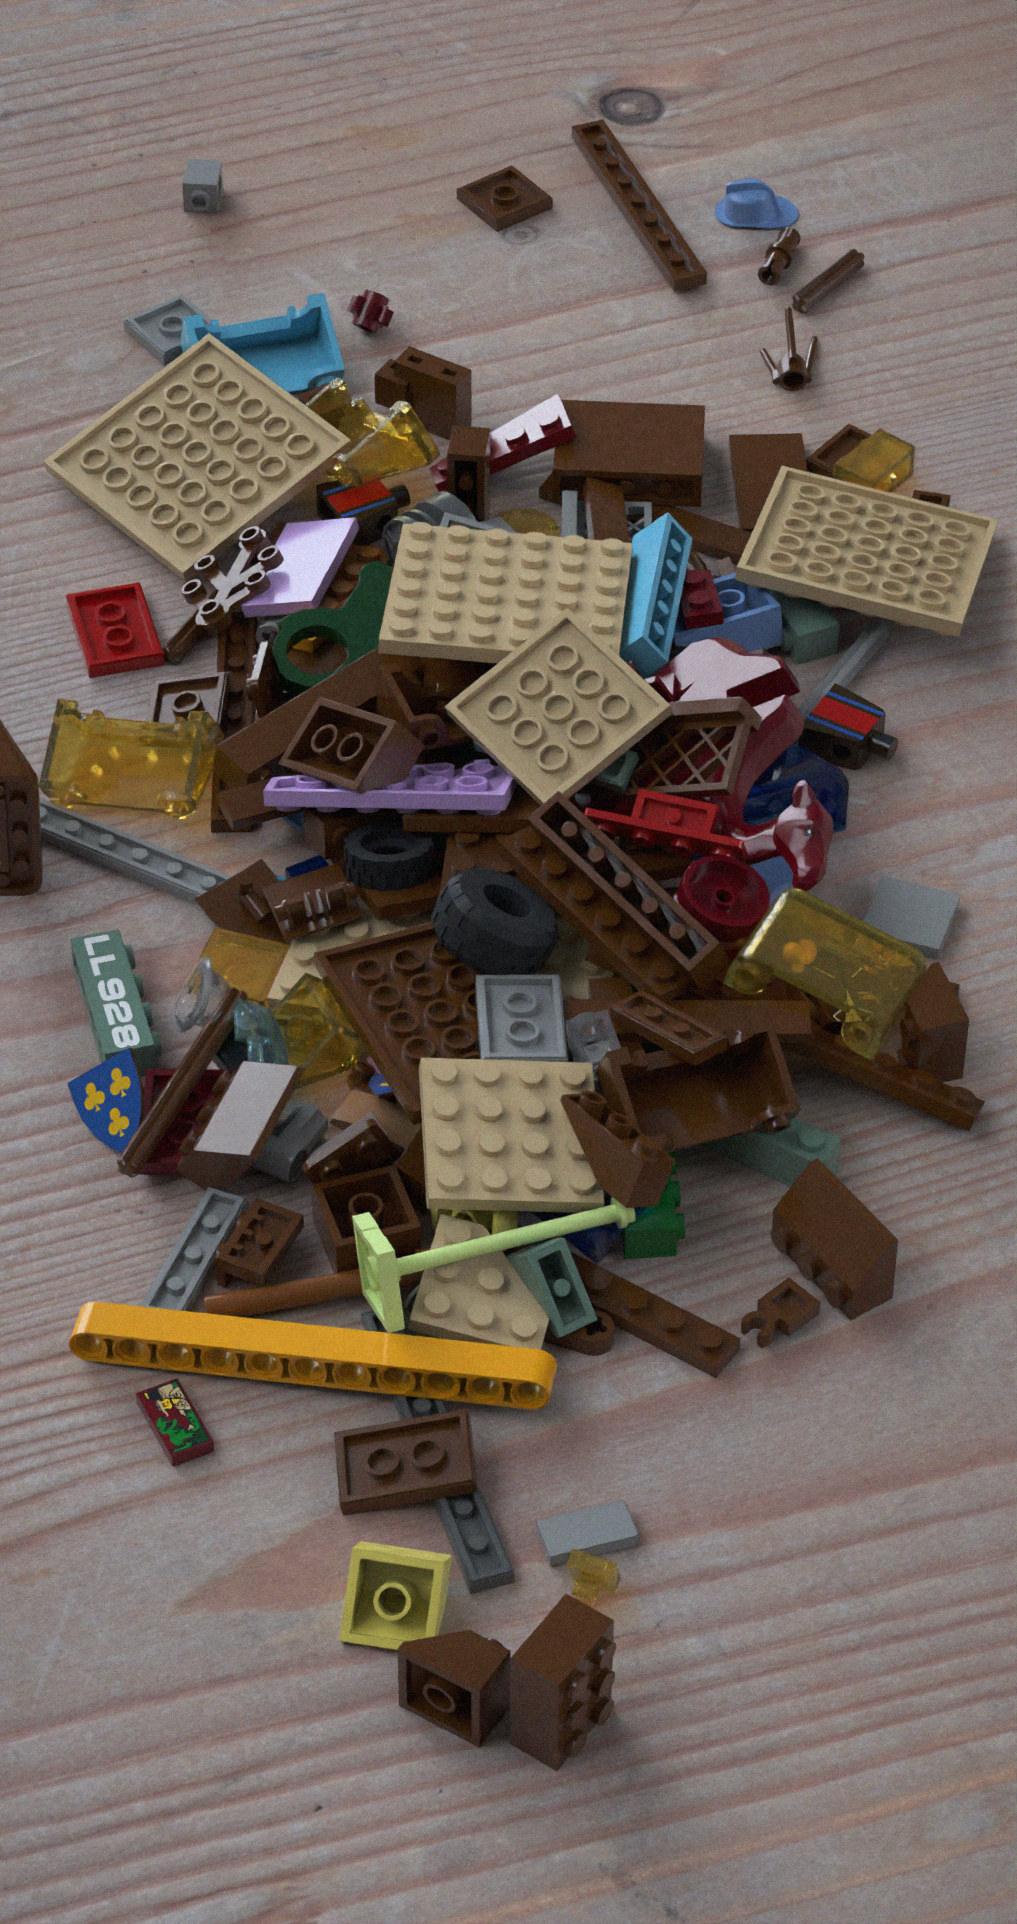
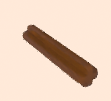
(828, 281)

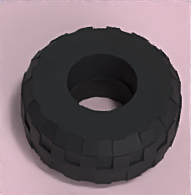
(494, 923)

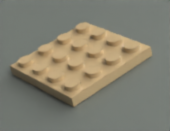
(558, 709)
(503, 1136)

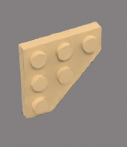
(477, 1296)

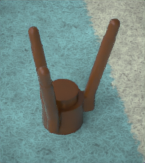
(791, 369)

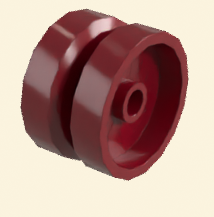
(724, 899)

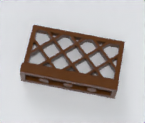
(691, 718)

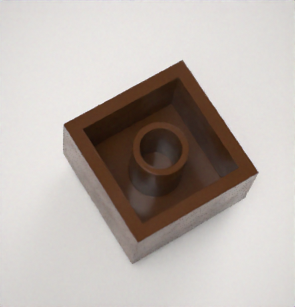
(371, 1191)

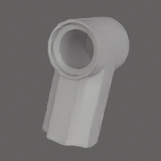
(291, 1143)

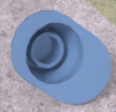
(755, 205)

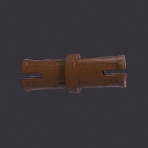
(779, 256)

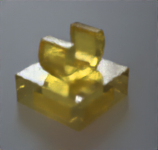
(592, 1575)

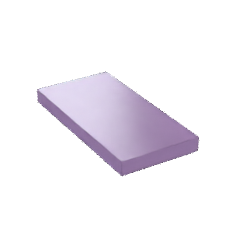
(310, 562)

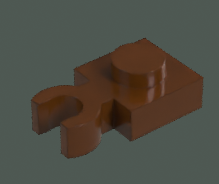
(782, 1309)

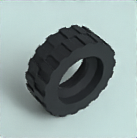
(388, 857)

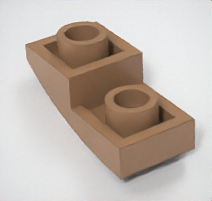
(389, 1114)

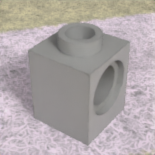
(202, 186)

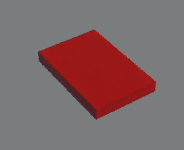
(115, 630)

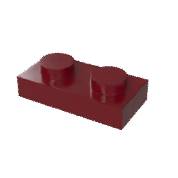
(700, 601)

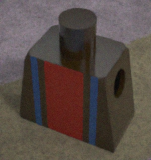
(369, 503)
(847, 730)

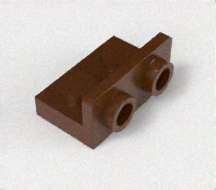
(257, 1243)

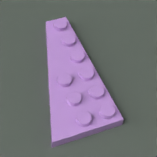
(426, 786)

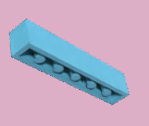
(654, 593)

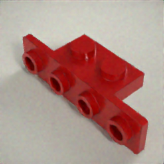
(672, 823)

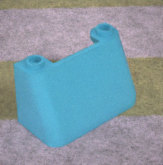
(290, 349)

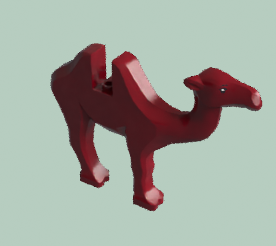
(726, 670)

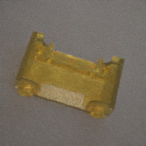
(380, 443)
(129, 761)
(834, 961)

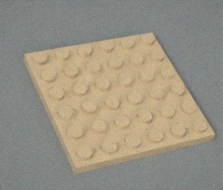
(197, 456)
(867, 551)
(491, 590)

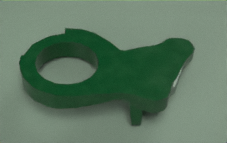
(353, 627)

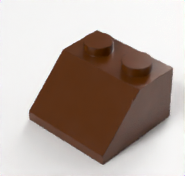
(934, 1028)
(456, 1682)

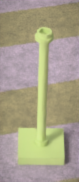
(382, 1271)

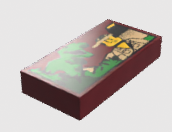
(175, 1422)

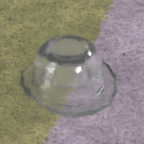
(198, 996)

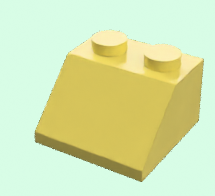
(394, 1595)

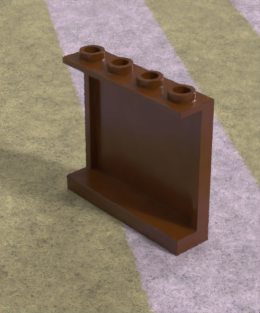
(639, 446)

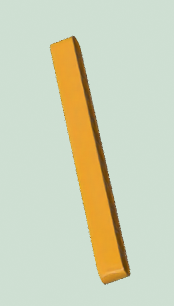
(314, 1355)

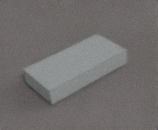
(587, 1530)

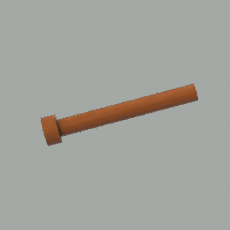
(295, 1293)

